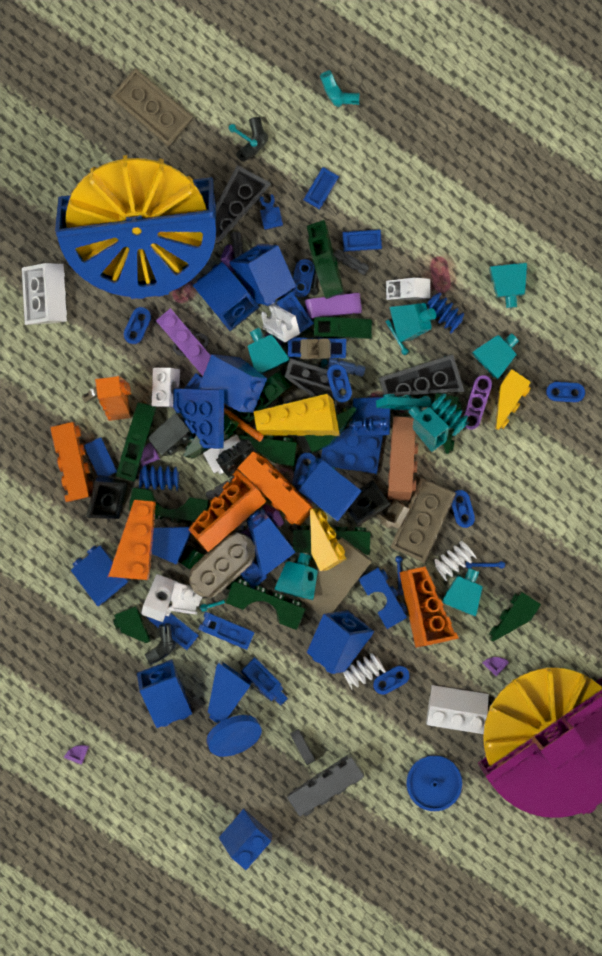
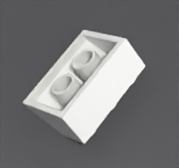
(44, 294)
(457, 709)

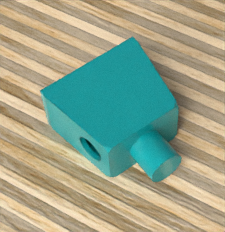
(509, 282)
(411, 320)
(265, 352)
(496, 354)
(429, 427)
(298, 578)
(464, 593)

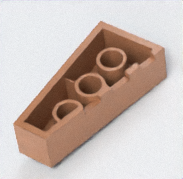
(402, 459)

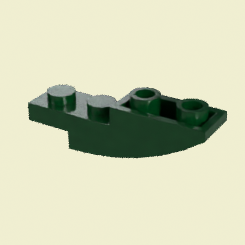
(324, 259)
(136, 441)

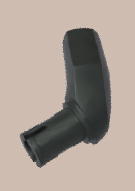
(248, 151)
(164, 648)

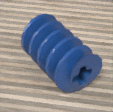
(445, 312)
(159, 477)

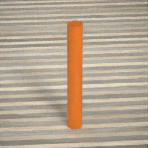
(246, 427)

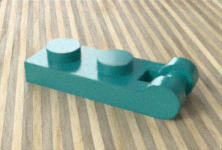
(402, 403)

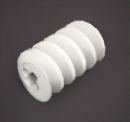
(454, 560)
(364, 670)

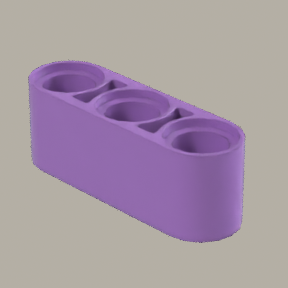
(337, 305)
(483, 396)

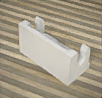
(280, 323)

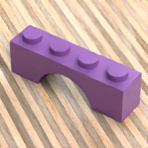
(184, 340)

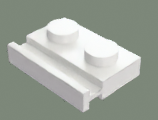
(184, 599)

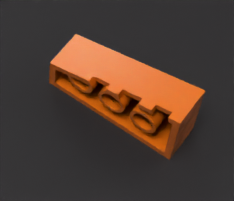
(113, 397)
(72, 462)
(276, 488)
(227, 511)
(135, 546)
(425, 609)

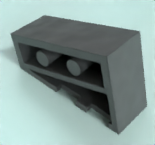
(310, 377)

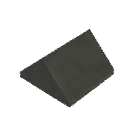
(106, 498)
(367, 503)

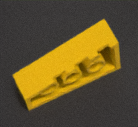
(299, 418)

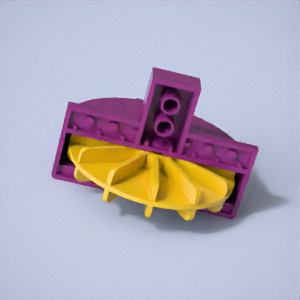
(546, 743)

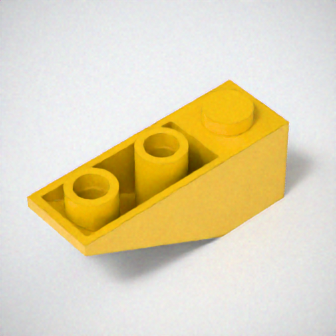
(509, 394)
(324, 545)

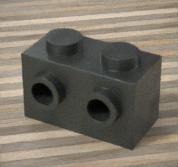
(171, 435)

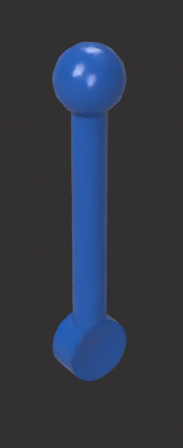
(399, 559)
(501, 565)

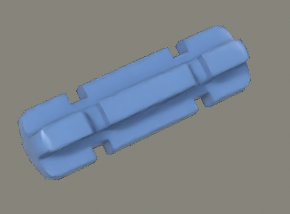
(350, 367)

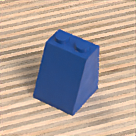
(264, 273)
(226, 296)
(237, 378)
(327, 488)
(170, 542)
(269, 542)
(93, 575)
(338, 640)
(226, 692)
(164, 694)
(245, 839)

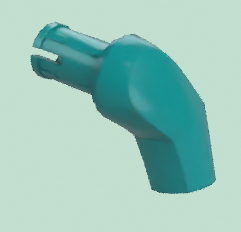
(334, 93)

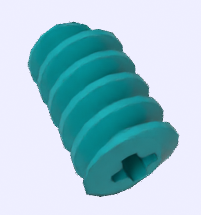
(449, 415)

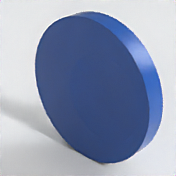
(234, 735)
(434, 783)

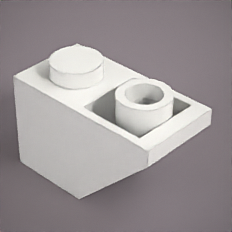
(408, 289)

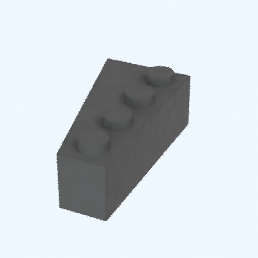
(237, 199)
(429, 377)
(325, 785)

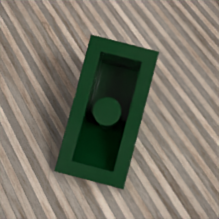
(132, 624)

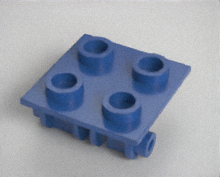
(369, 419)

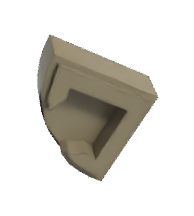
(90, 395)

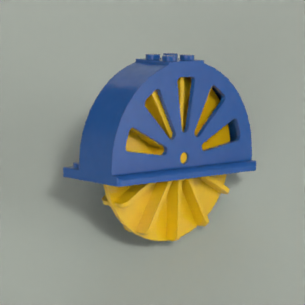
(137, 227)

